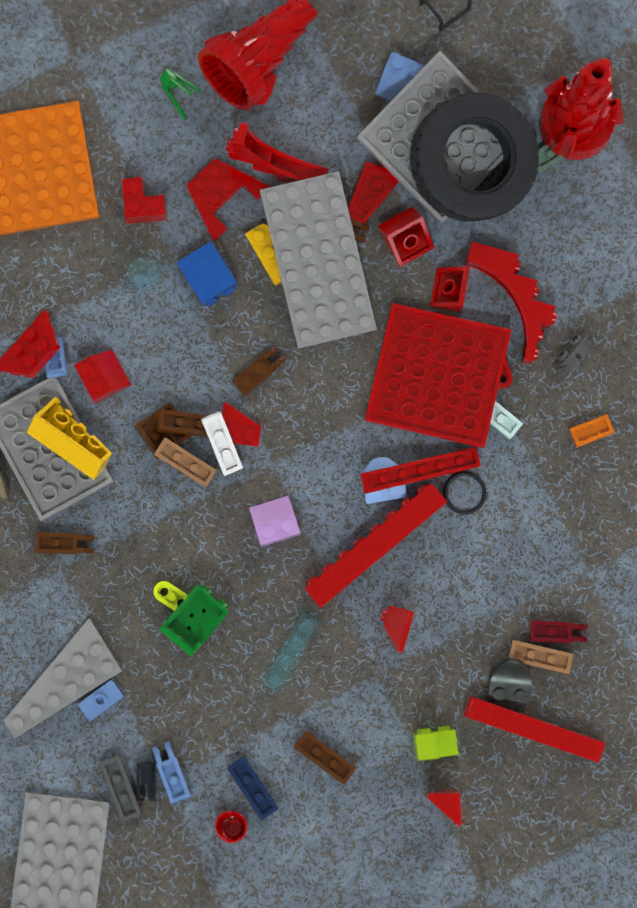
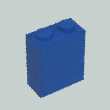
(207, 274)

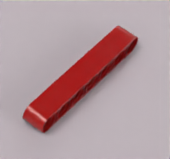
(534, 729)

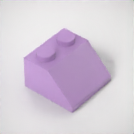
(274, 521)

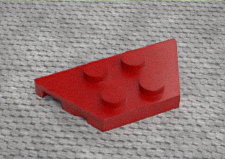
(31, 349)

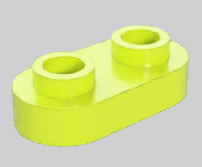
(173, 596)

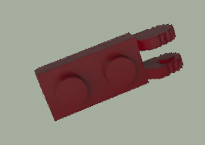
(555, 632)

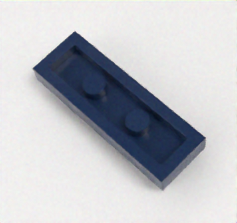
(252, 788)

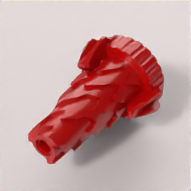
(243, 63)
(580, 114)

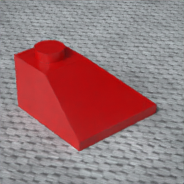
(397, 625)

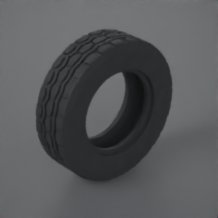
(518, 150)

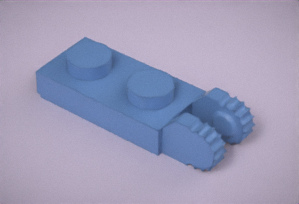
(171, 775)

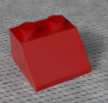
(406, 236)
(102, 375)

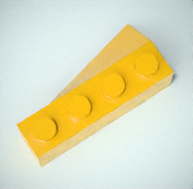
(68, 439)

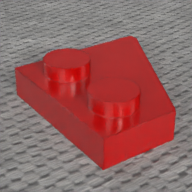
(240, 427)

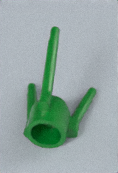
(171, 81)

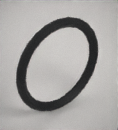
(465, 512)

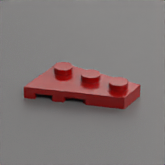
(371, 191)

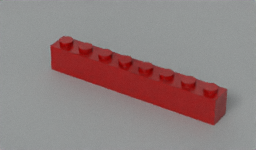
(376, 545)

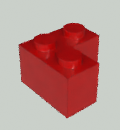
(139, 207)

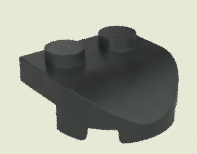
(510, 682)

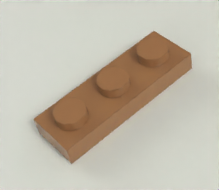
(185, 462)
(541, 656)

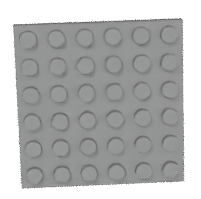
(469, 150)

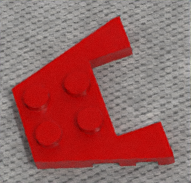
(215, 187)

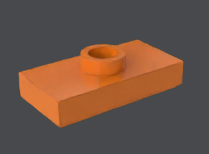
(591, 430)

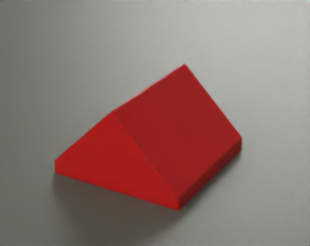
(450, 288)
(448, 802)

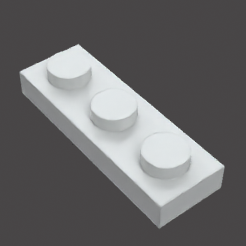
(221, 443)

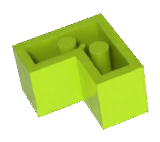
(435, 743)

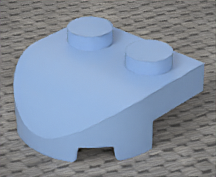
(386, 494)

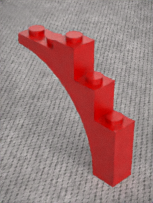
(250, 149)
(534, 314)

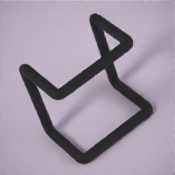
(441, 26)

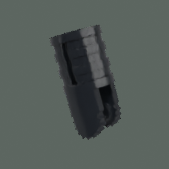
(145, 776)

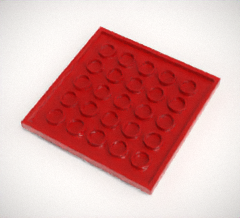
(438, 375)

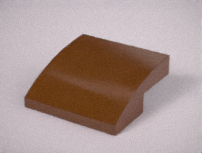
(148, 431)

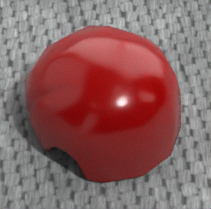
(231, 826)

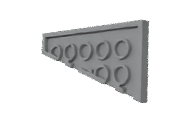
(73, 673)

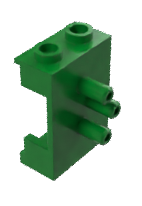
(201, 623)

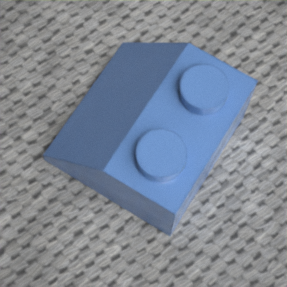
(396, 75)

